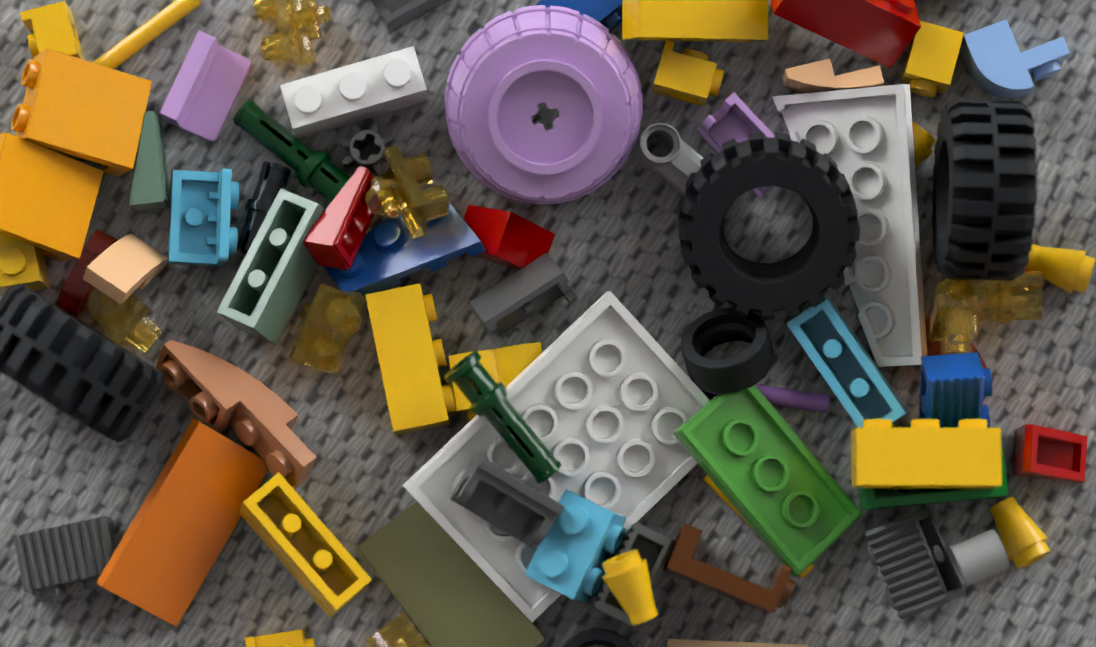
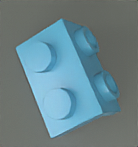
(201, 218)
(576, 548)

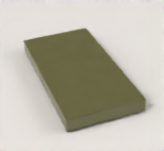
(444, 587)

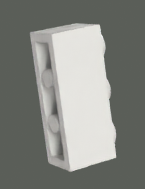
(354, 92)

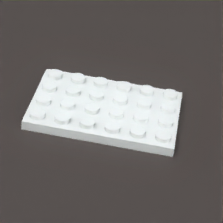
(604, 409)

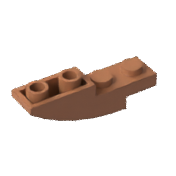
(229, 396)

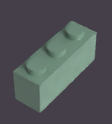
(273, 270)

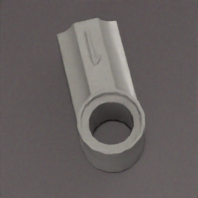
(674, 167)
(978, 558)

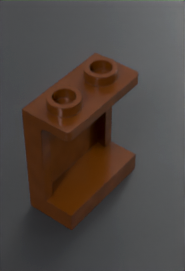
(723, 583)

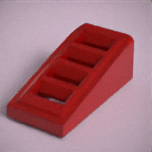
(343, 224)

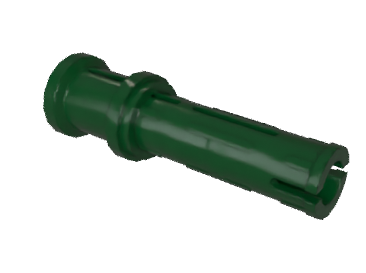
(312, 167)
(490, 400)

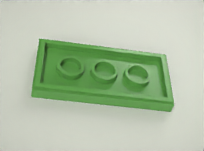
(769, 476)

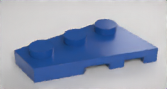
(392, 252)

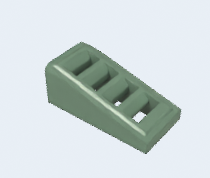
(150, 176)

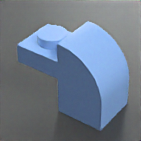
(1001, 68)

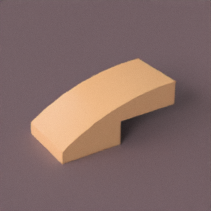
(820, 77)
(124, 268)

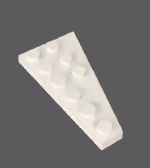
(873, 146)

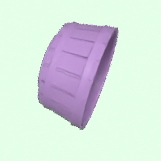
(533, 60)

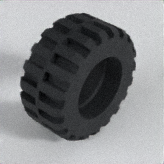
(984, 189)
(781, 283)
(74, 365)

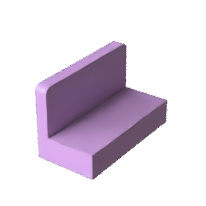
(205, 88)

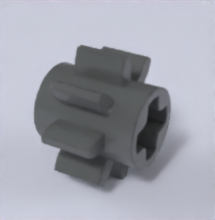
(362, 139)

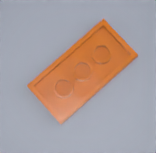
(183, 523)

